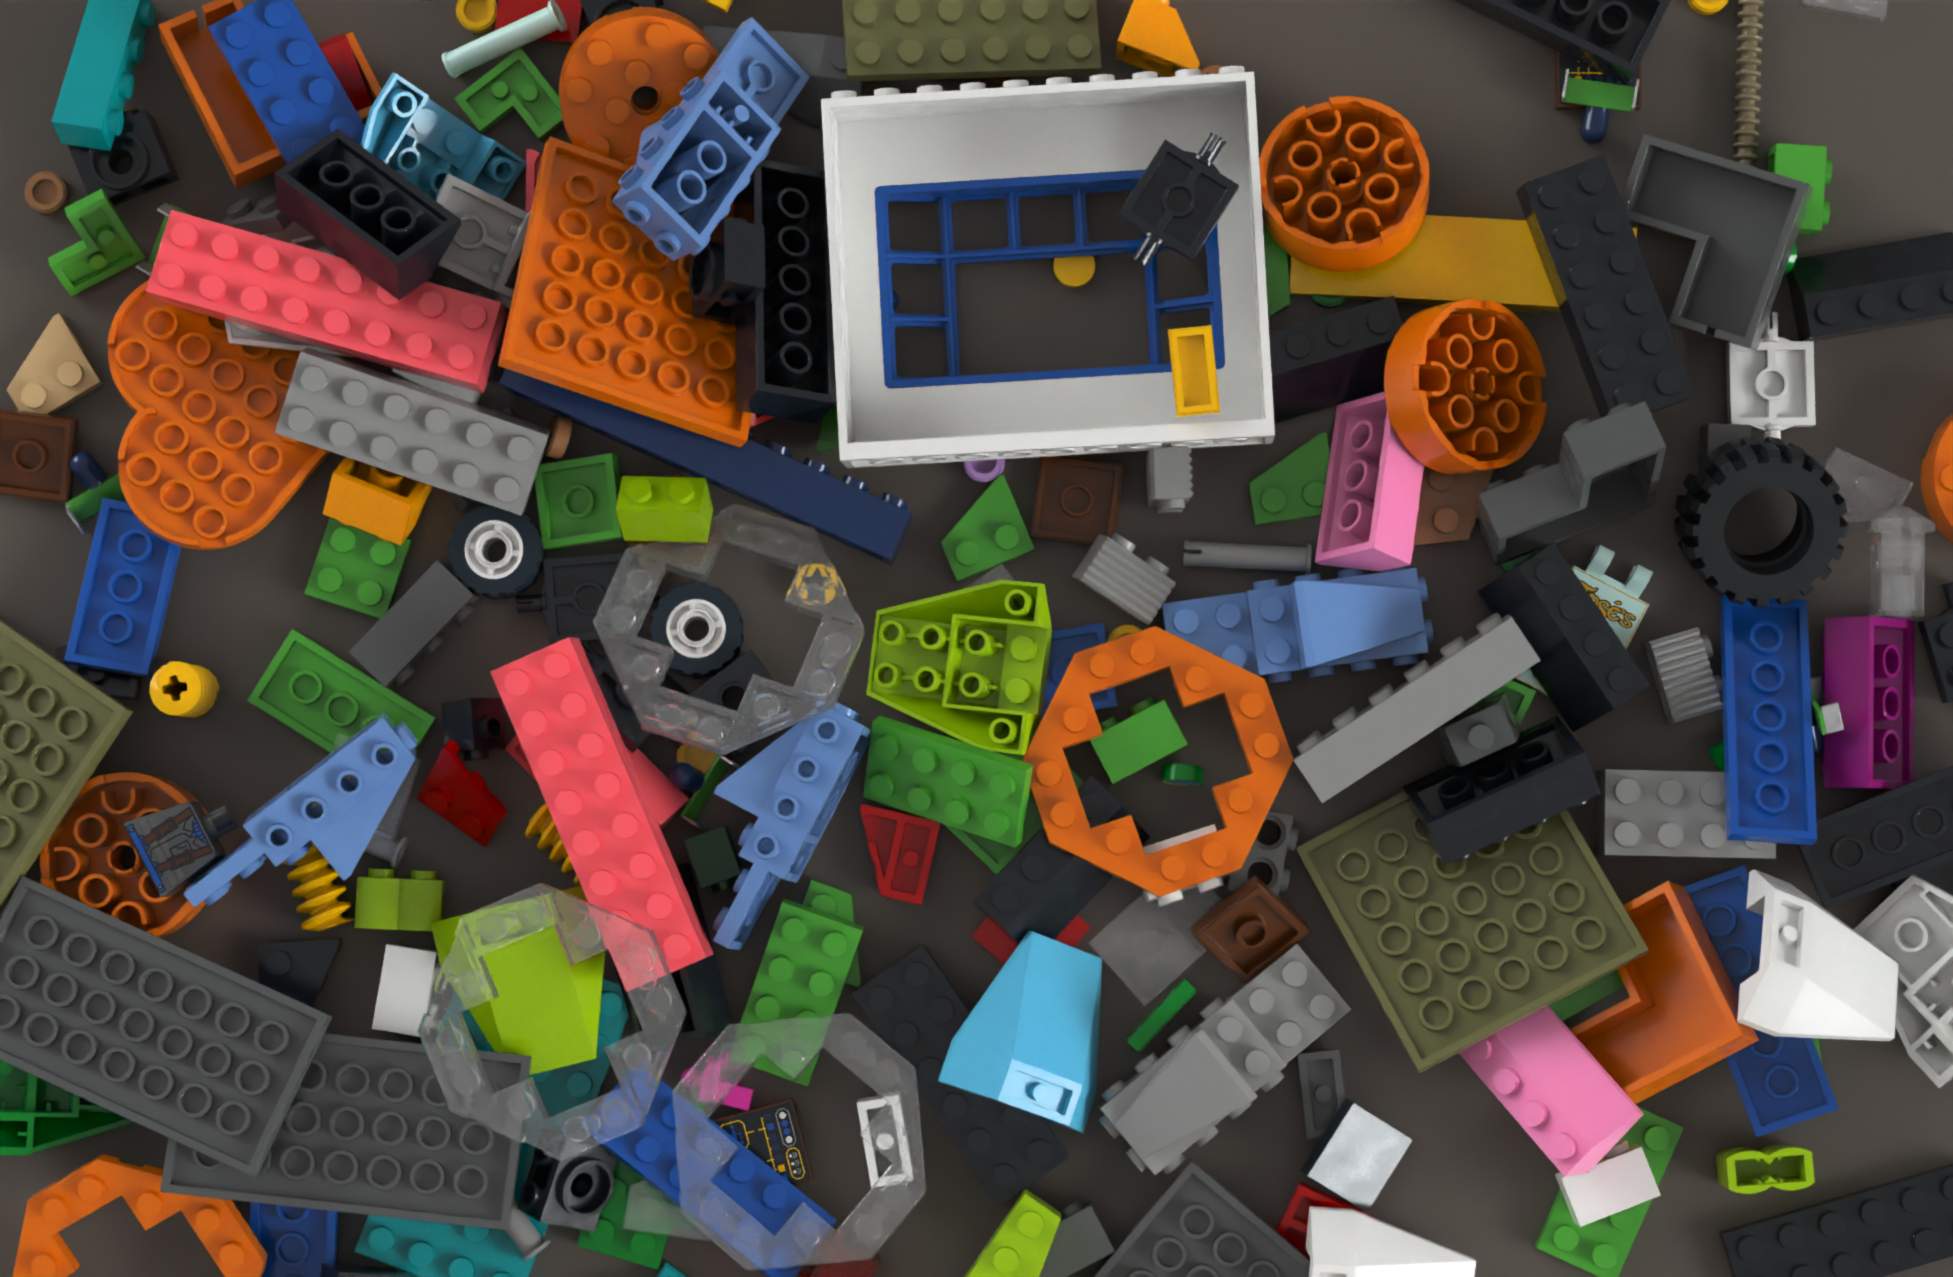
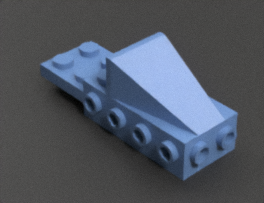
(710, 143)
(1311, 623)
(794, 795)
(339, 822)

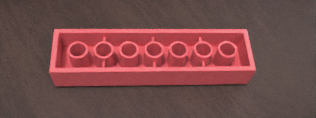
(325, 302)
(598, 797)

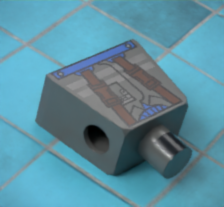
(1478, 731)
(180, 843)

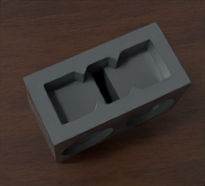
(1271, 855)

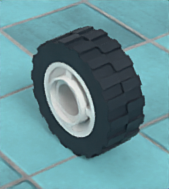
(471, 545)
(704, 604)

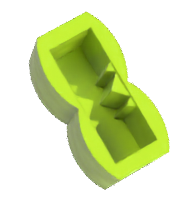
(399, 902)
(1775, 1165)

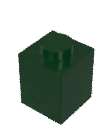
(714, 859)

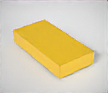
(1194, 371)

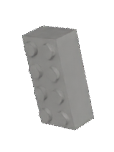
(1667, 816)

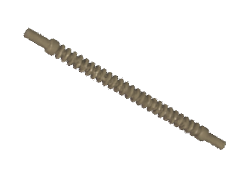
(1747, 86)

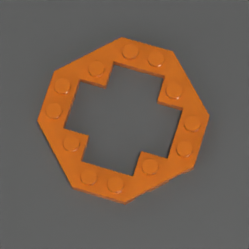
(1197, 678)
(106, 1178)

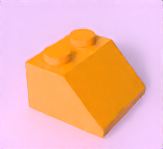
(1155, 39)
(375, 500)

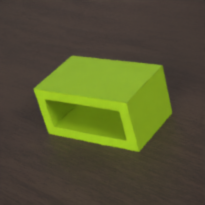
(664, 509)

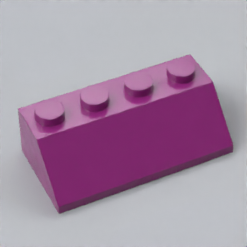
(1872, 679)

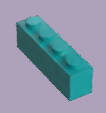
(102, 72)

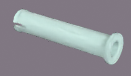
(504, 40)

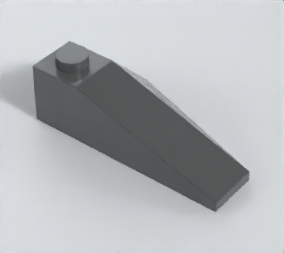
(817, 55)

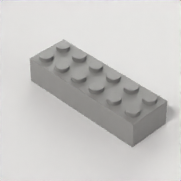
(412, 431)
(1415, 707)

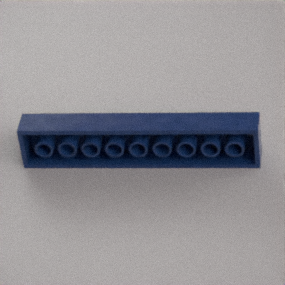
(753, 472)

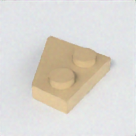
(54, 372)

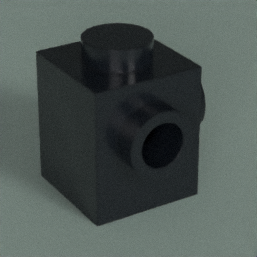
(475, 726)

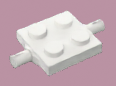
(1771, 385)

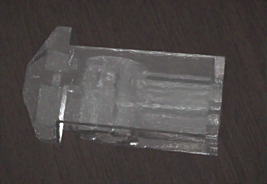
(1898, 563)

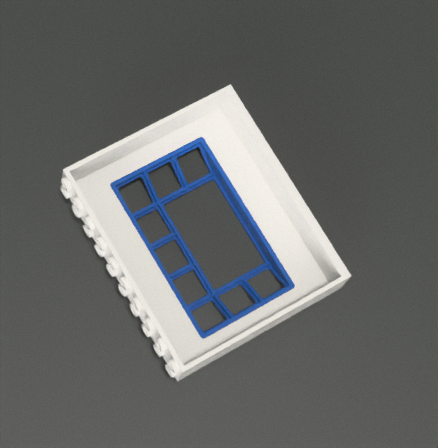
(1015, 147)

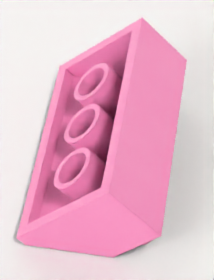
(1368, 491)
(1554, 1090)

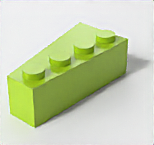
(1020, 1241)

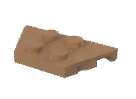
(1448, 506)

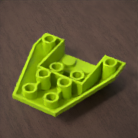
(967, 662)
(542, 1002)

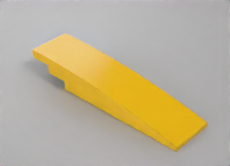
(1446, 264)

